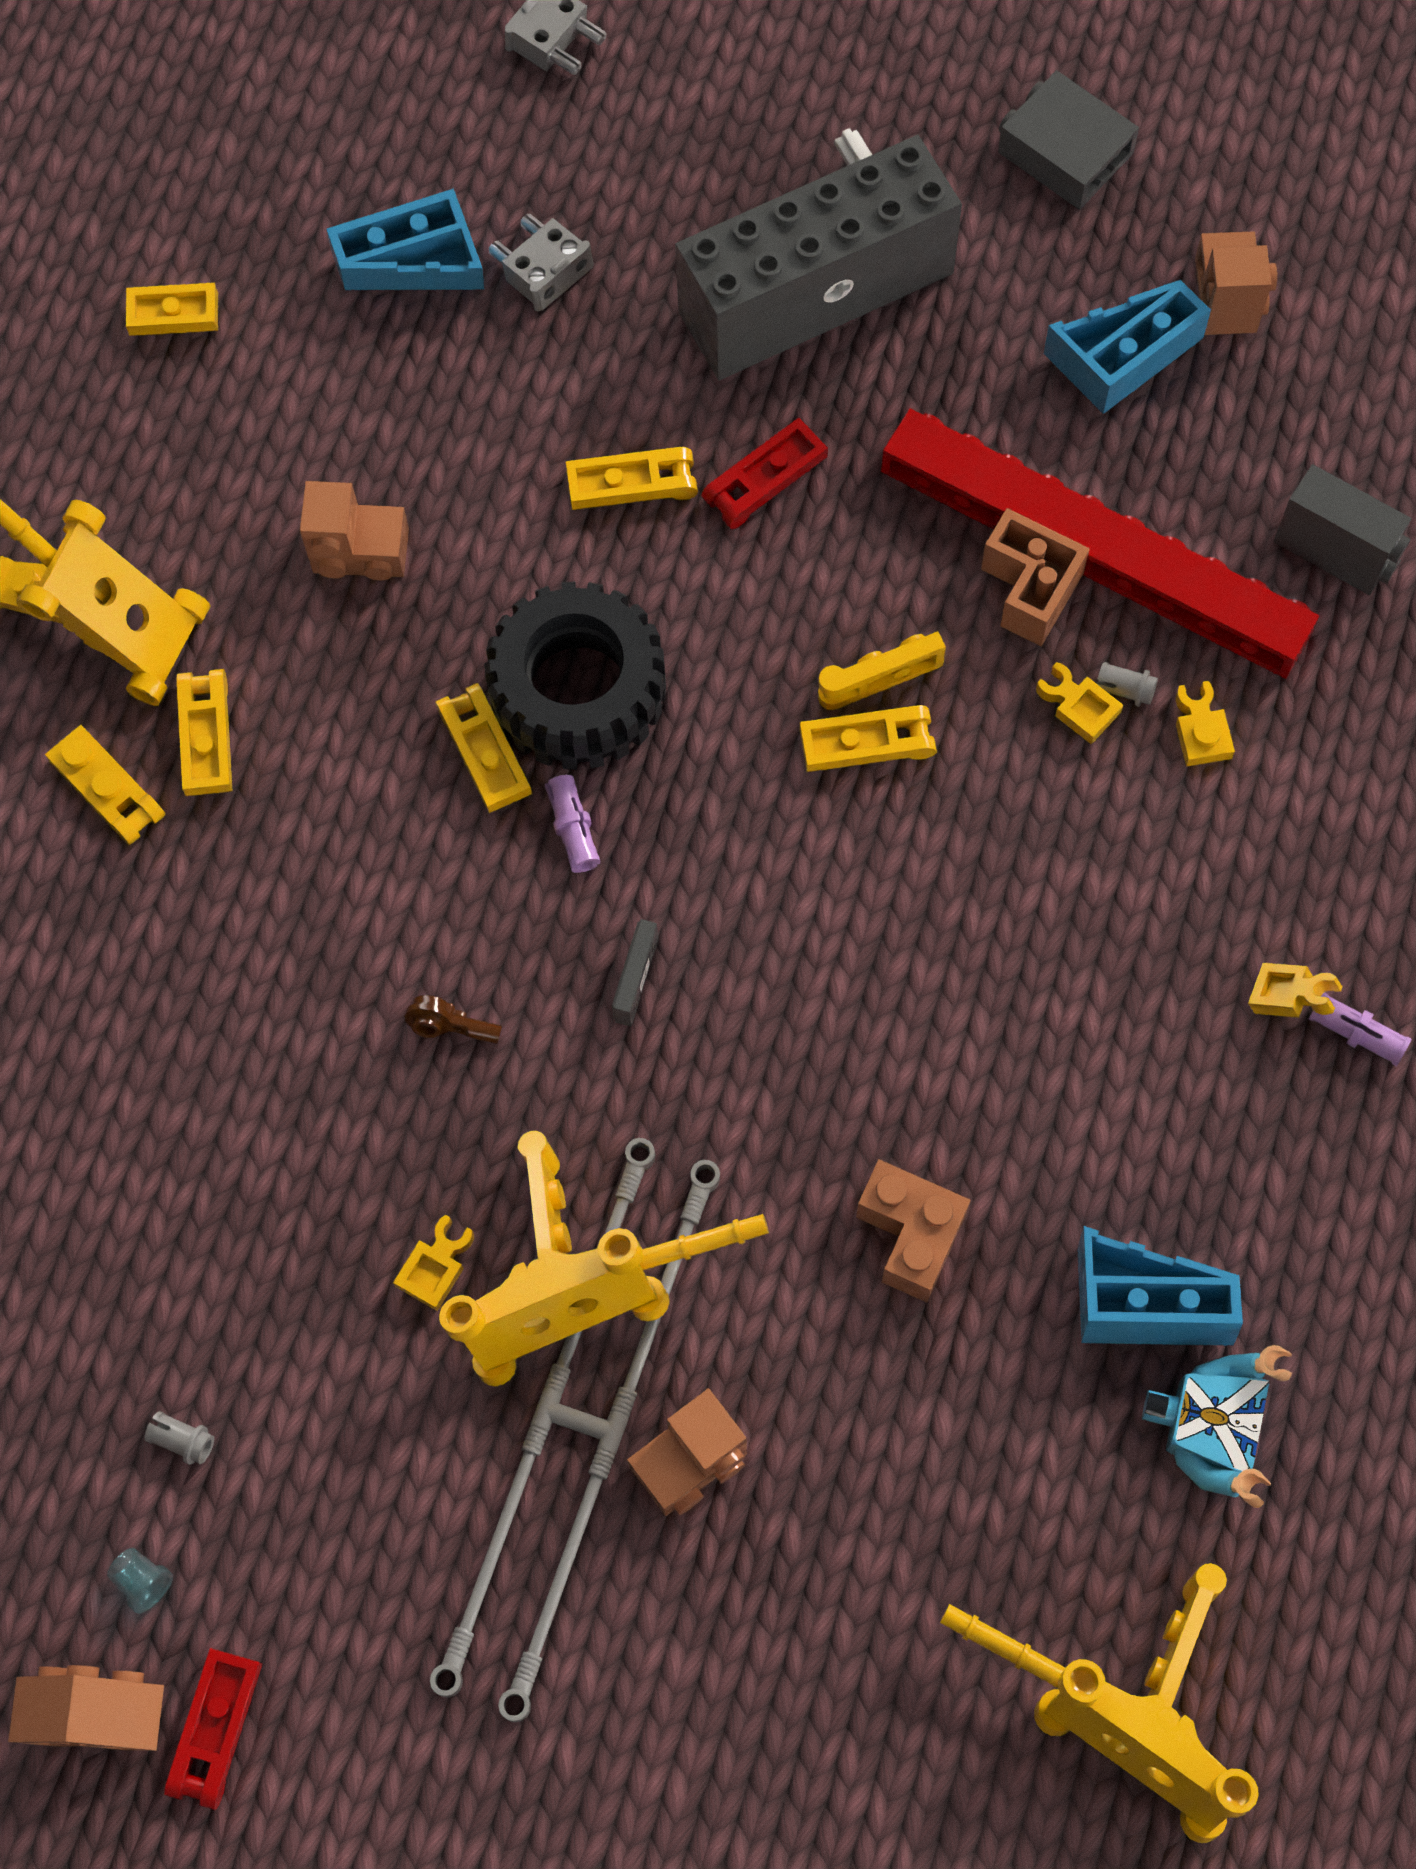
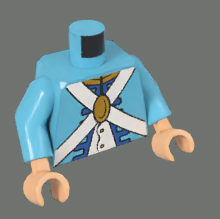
(1219, 1421)

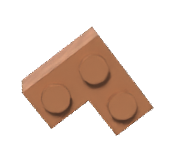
(1234, 281)
(352, 537)
(1041, 569)
(921, 1217)
(690, 1454)
(88, 1711)

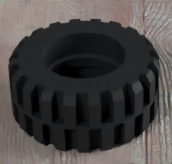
(575, 620)

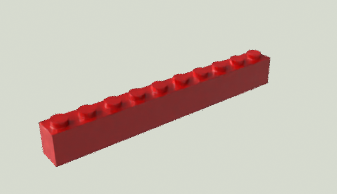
(1122, 552)

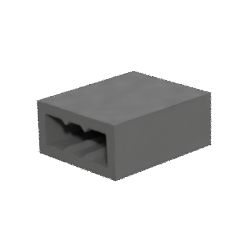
(1067, 139)
(1343, 530)

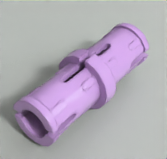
(572, 823)
(1380, 1039)

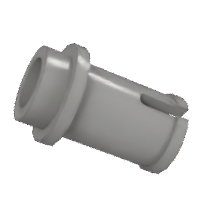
(1127, 683)
(180, 1438)

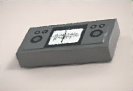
(635, 972)

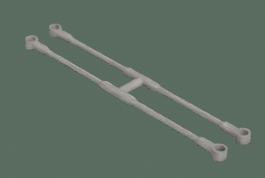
(608, 1431)

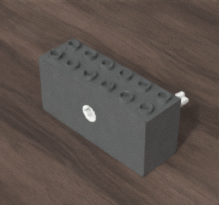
(818, 254)

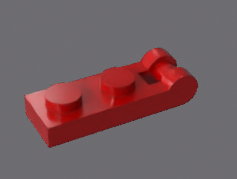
(765, 472)
(213, 1727)

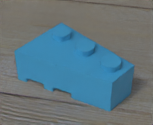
(408, 248)
(1128, 344)
(1152, 1298)

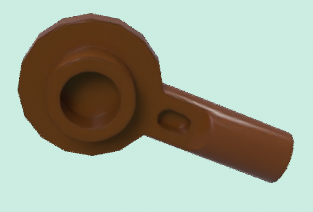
(434, 1016)

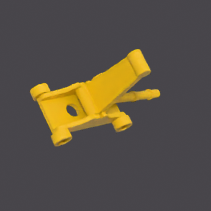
(90, 594)
(569, 1291)
(1133, 1730)

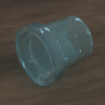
(139, 1579)

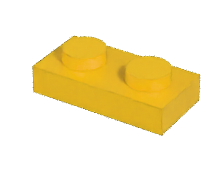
(171, 309)

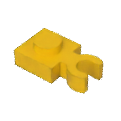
(1083, 706)
(1202, 732)
(1287, 988)
(431, 1270)

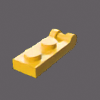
(631, 478)
(880, 671)
(204, 733)
(866, 738)
(484, 749)
(104, 784)

